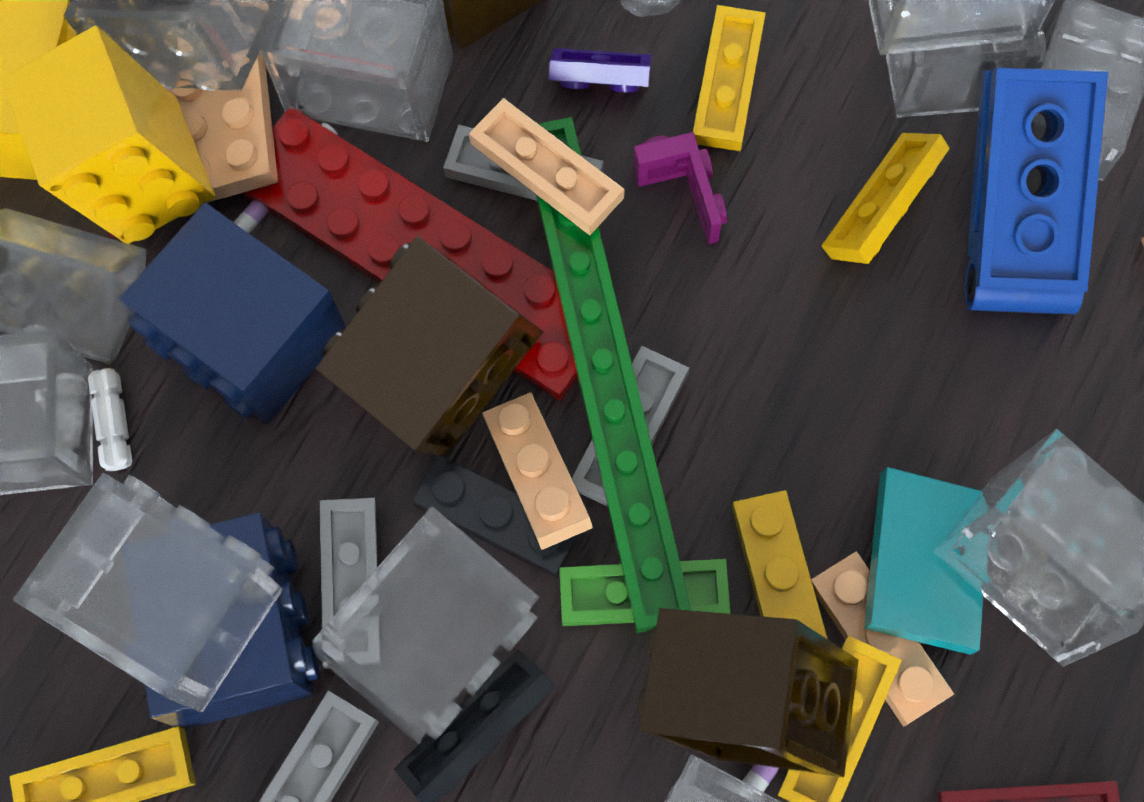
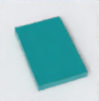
(909, 585)

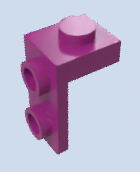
(679, 156)

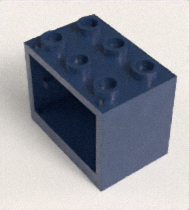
(233, 314)
(275, 662)

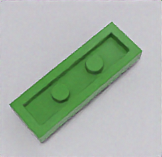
(600, 595)

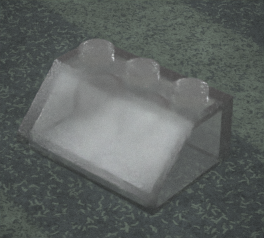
(66, 282)

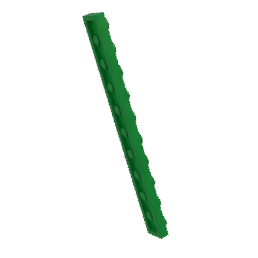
(614, 412)

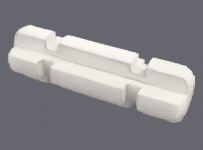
(109, 419)

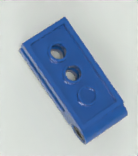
(1025, 246)

